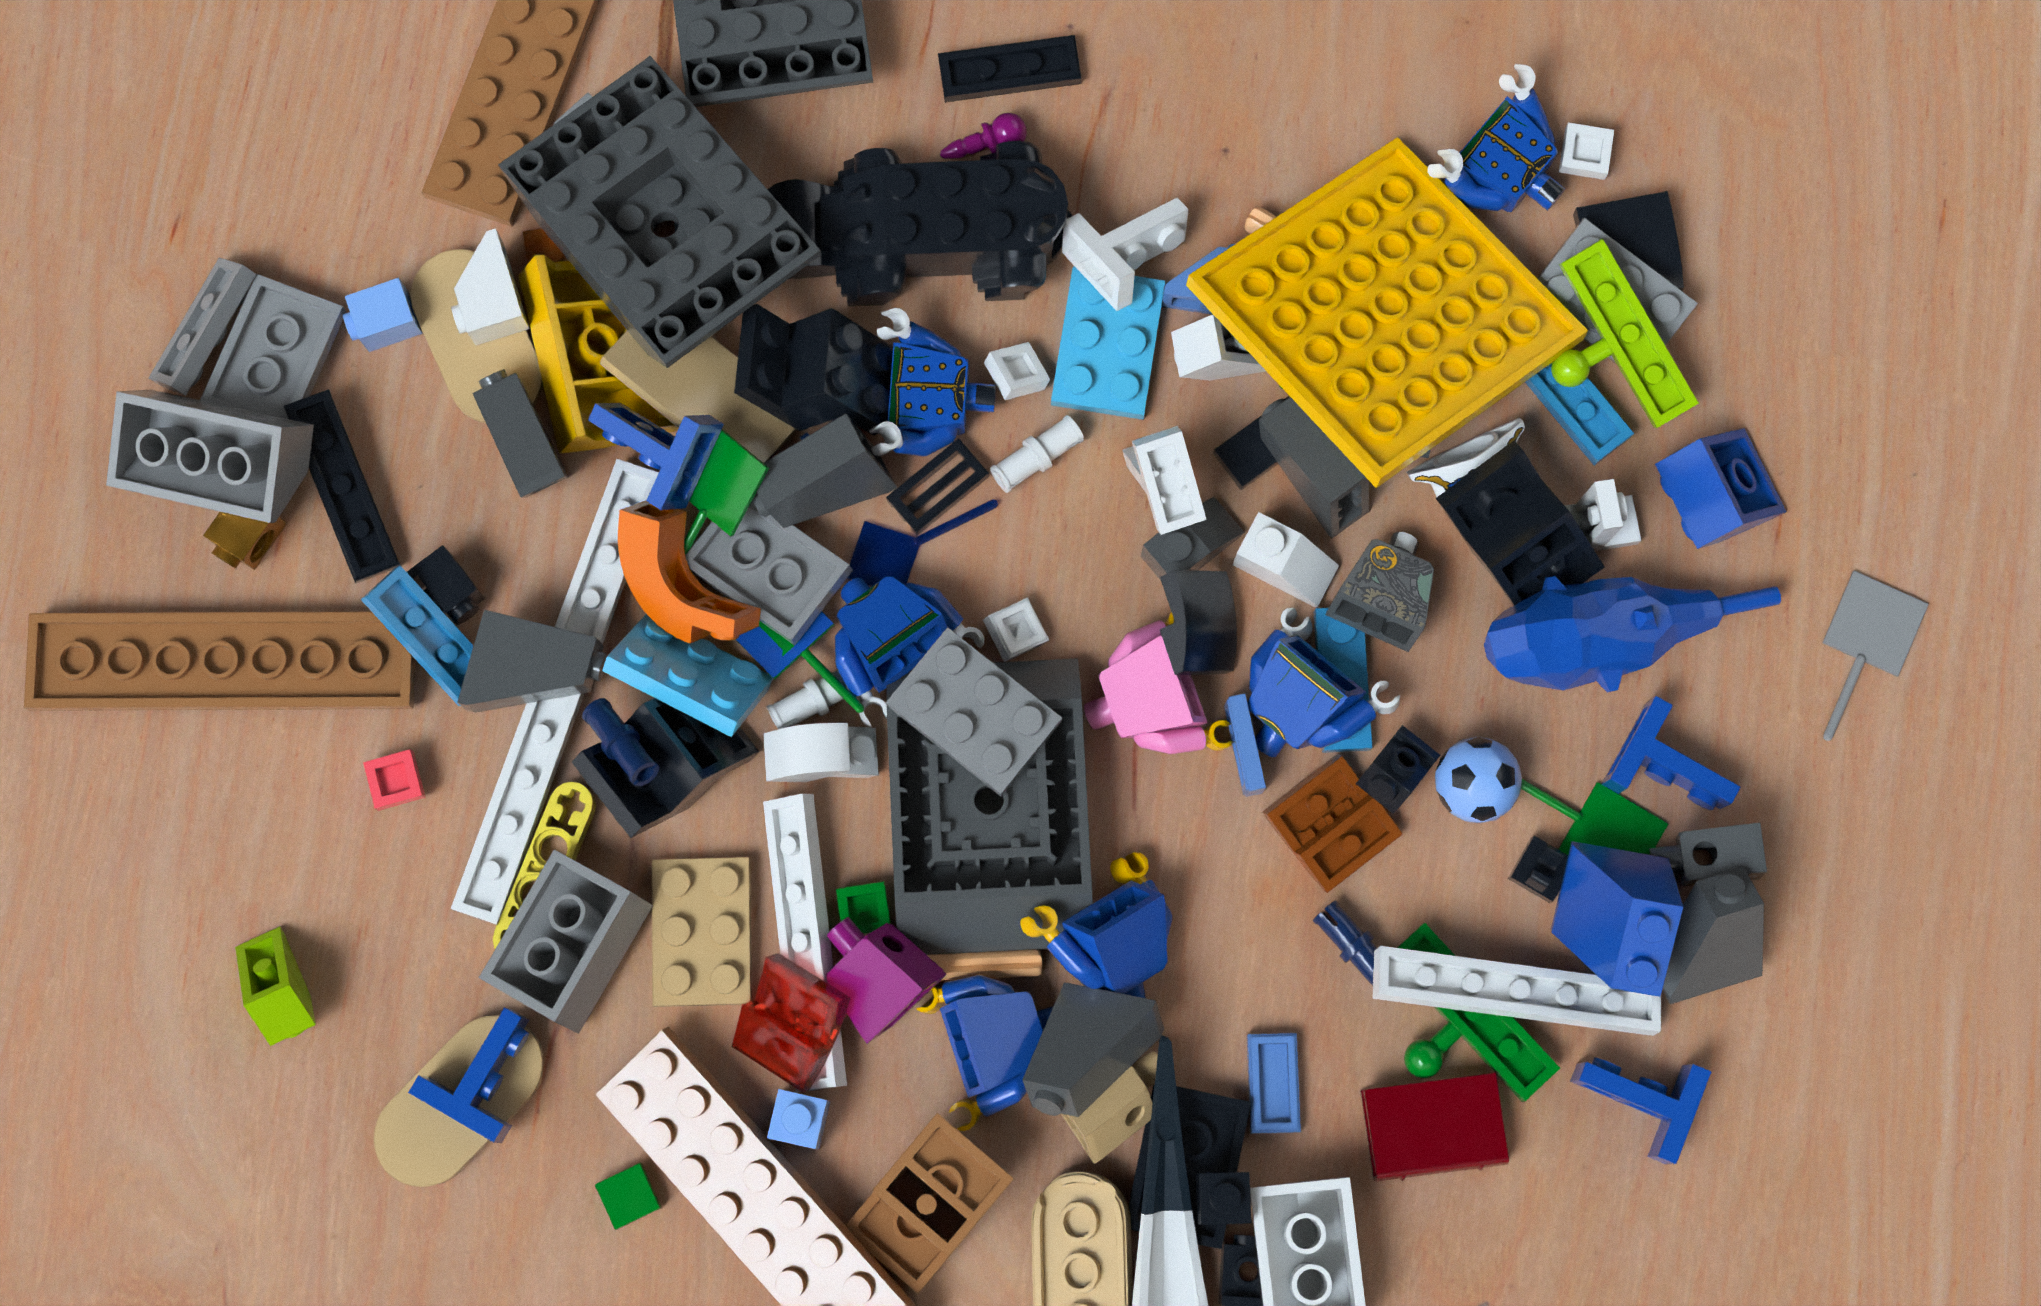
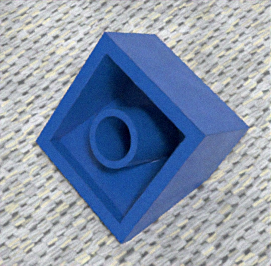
(1719, 487)

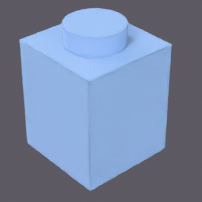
(381, 315)
(798, 1119)

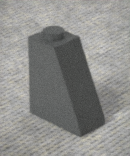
(519, 433)
(1315, 466)
(822, 475)
(527, 663)
(1717, 937)
(1088, 1047)

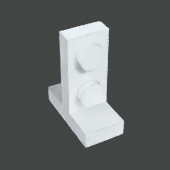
(1112, 258)
(1166, 475)
(1606, 517)

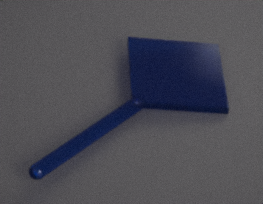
(891, 553)

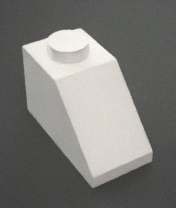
(488, 294)
(1211, 352)
(1285, 560)

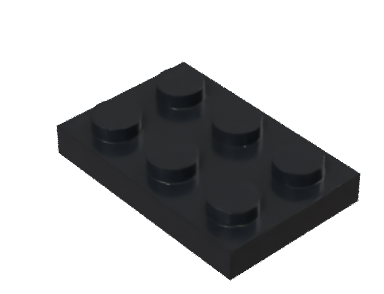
(1212, 1143)

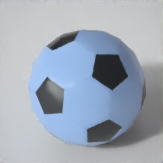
(1478, 779)

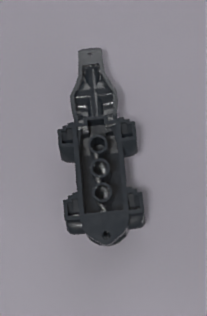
(932, 219)

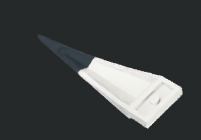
(1167, 1252)

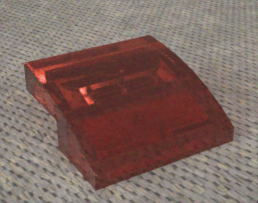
(791, 1022)

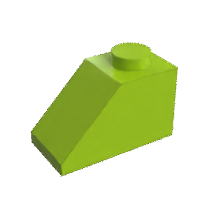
(274, 987)

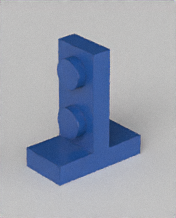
(677, 457)
(1666, 764)
(480, 1080)
(1650, 1098)

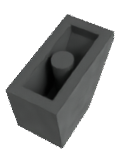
(1192, 545)

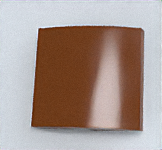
(1332, 823)

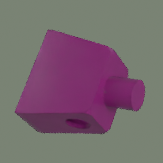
(880, 974)

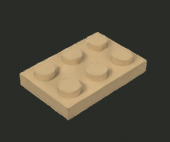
(701, 932)

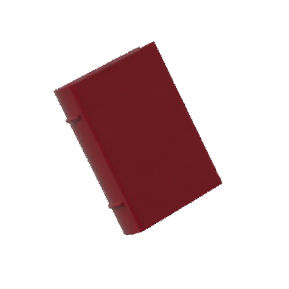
(1434, 1127)

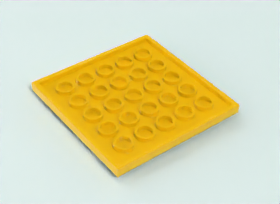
(1386, 310)

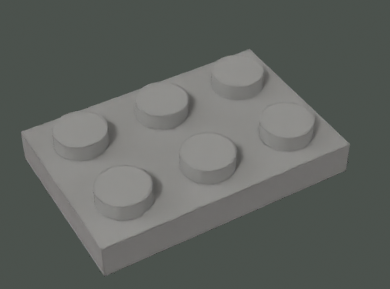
(1661, 300)
(274, 349)
(770, 570)
(974, 711)

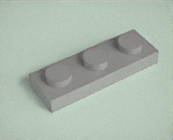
(202, 326)

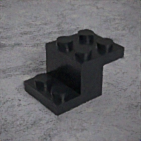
(813, 369)
(1518, 526)
(689, 763)

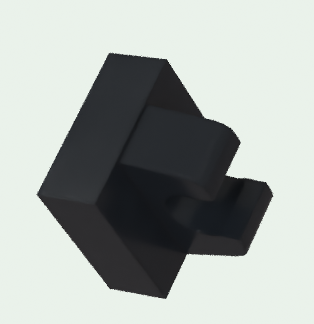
(1540, 869)

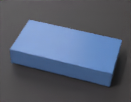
(1244, 745)
(1273, 1083)

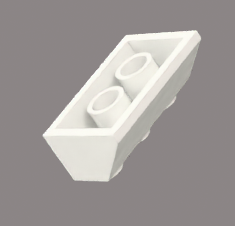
(1307, 1243)

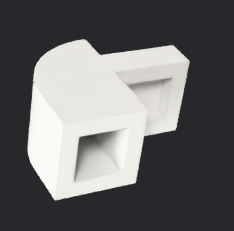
(820, 752)

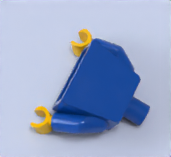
(1115, 939)
(991, 1040)

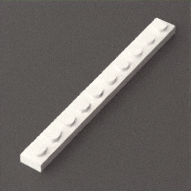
(548, 723)

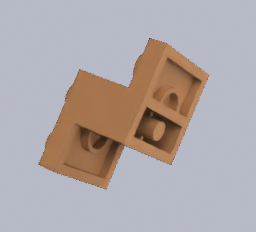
(928, 1203)

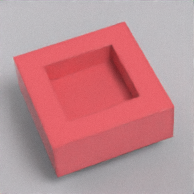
(394, 780)

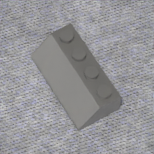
(207, 454)

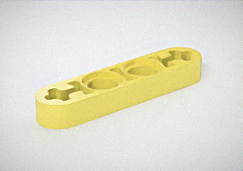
(533, 860)

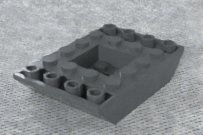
(769, 47)
(646, 159)
(973, 874)

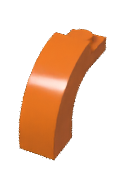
(665, 586)

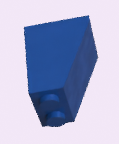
(1619, 915)

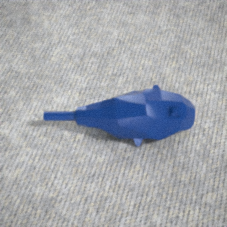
(1604, 629)

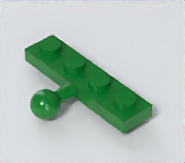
(1495, 1038)

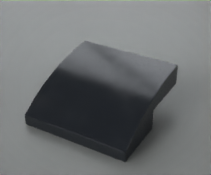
(1643, 228)
(1204, 625)

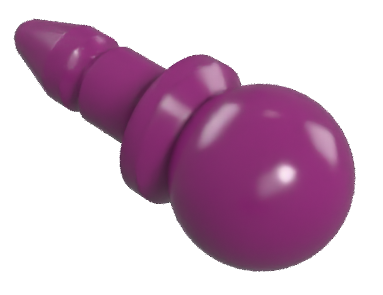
(1003, 129)

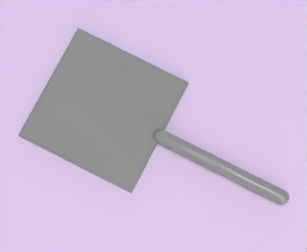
(1875, 628)

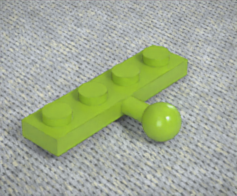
(1624, 334)

